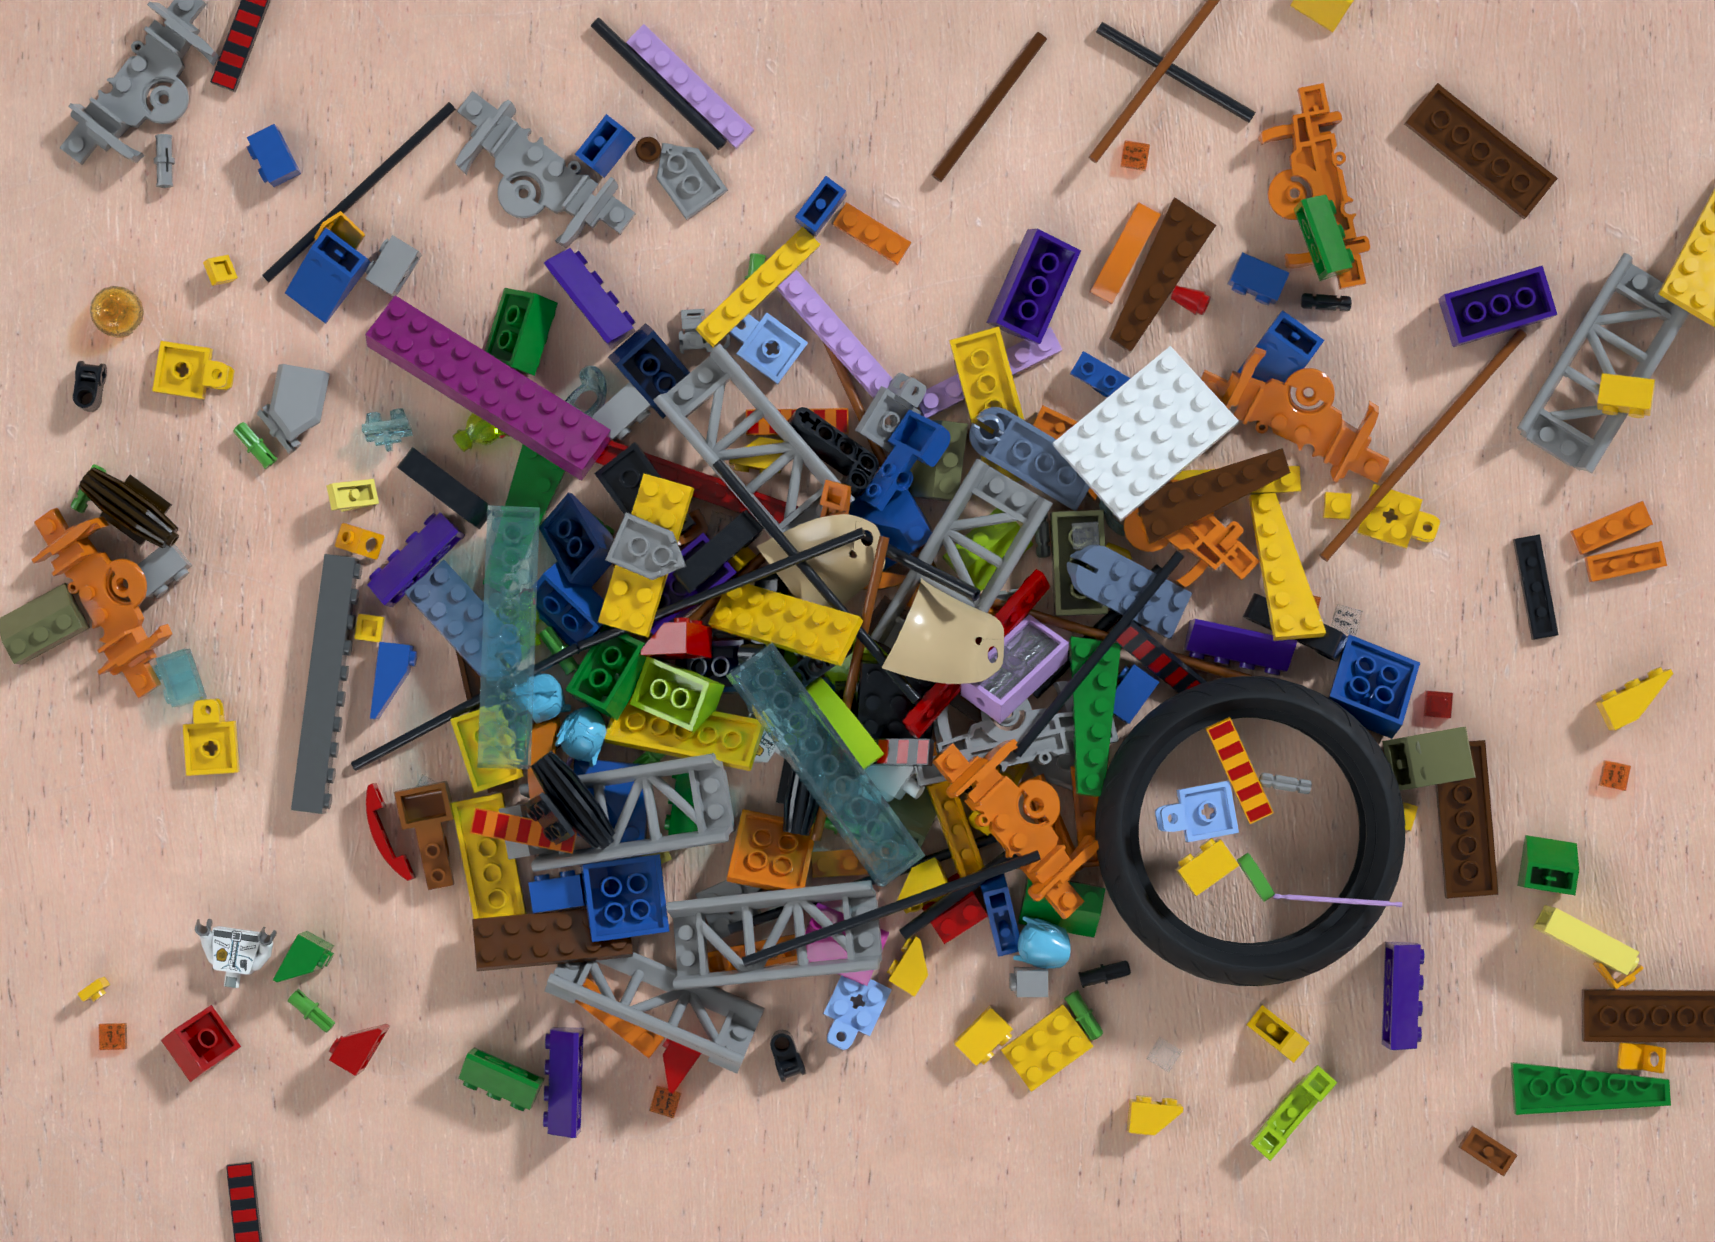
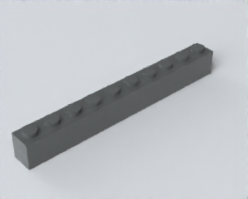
(325, 684)

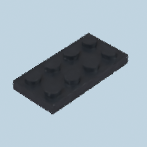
(623, 478)

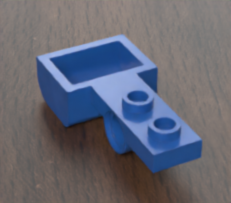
(1098, 375)
(912, 440)

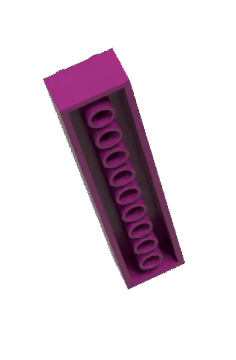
(488, 387)

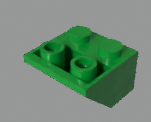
(1549, 865)

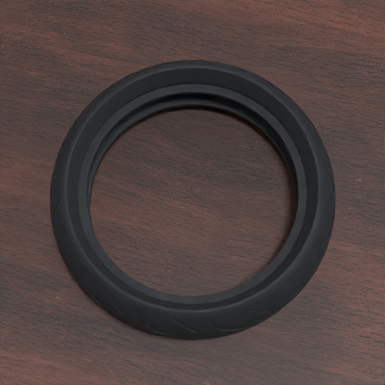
(1377, 857)

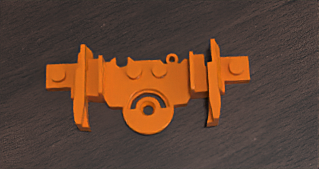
(1316, 164)
(1321, 426)
(1203, 538)
(92, 574)
(998, 801)

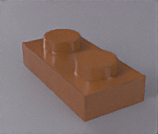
(1488, 1151)

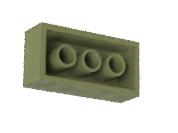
(1066, 598)

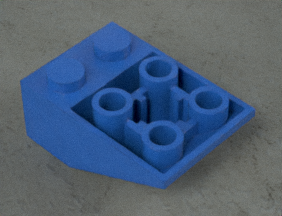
(327, 275)
(1287, 348)

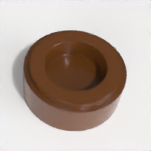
(648, 150)

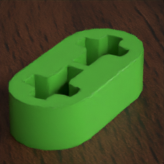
(1255, 877)

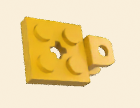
(202, 371)
(1407, 526)
(210, 728)

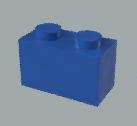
(605, 146)
(273, 156)
(820, 206)
(1257, 279)
(1132, 692)
(556, 892)

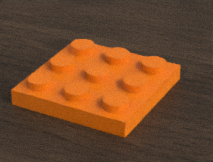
(767, 855)

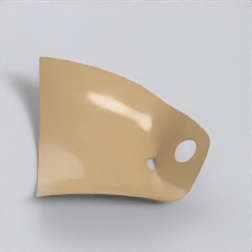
(836, 568)
(940, 640)

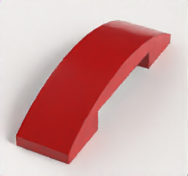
(375, 802)

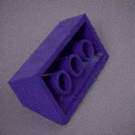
(1033, 286)
(590, 297)
(415, 559)
(1238, 645)
(1401, 995)
(565, 1081)

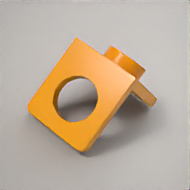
(343, 228)
(355, 538)
(1622, 979)
(1637, 1057)

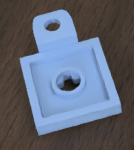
(757, 335)
(1188, 816)
(851, 1020)

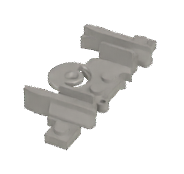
(126, 104)
(518, 157)
(986, 735)

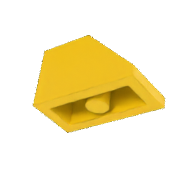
(1278, 1033)

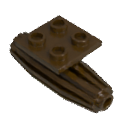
(131, 507)

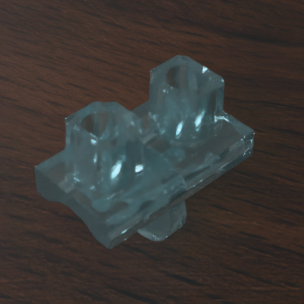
(388, 431)

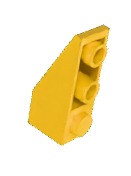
(1630, 703)

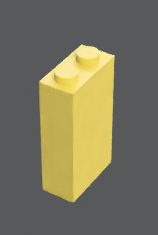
(1587, 940)

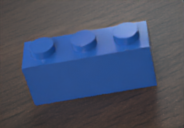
(567, 606)

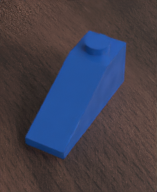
(392, 669)
(1000, 915)

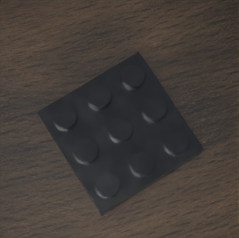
(884, 705)

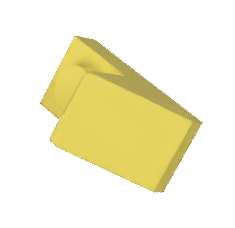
(352, 495)

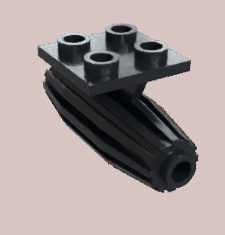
(799, 804)
(567, 805)

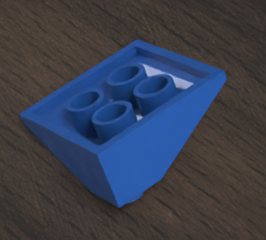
(899, 521)
(1374, 685)
(616, 797)
(625, 897)

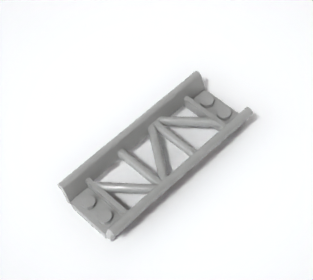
(710, 380)
(1547, 428)
(1000, 492)
(710, 813)
(691, 934)
(724, 1049)

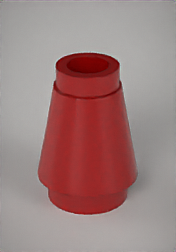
(1191, 299)

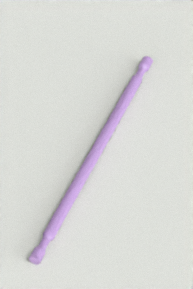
(1338, 900)

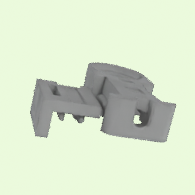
(692, 338)

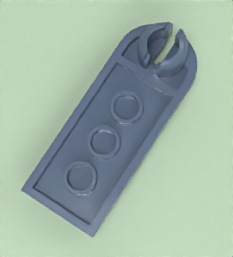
(1028, 455)
(1121, 581)
(452, 610)

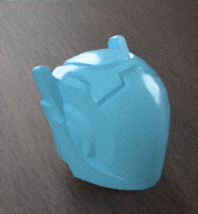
(547, 698)
(582, 735)
(1043, 944)

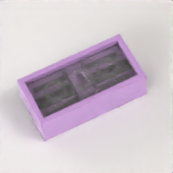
(1029, 659)

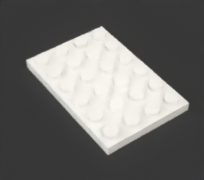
(1145, 433)

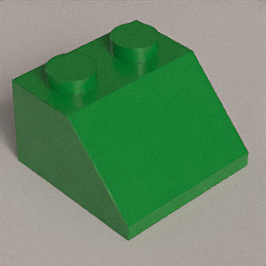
(305, 956)

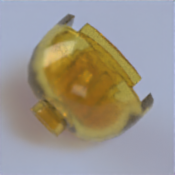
(116, 311)

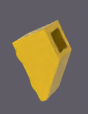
(756, 462)
(922, 878)
(911, 969)
(1150, 1116)

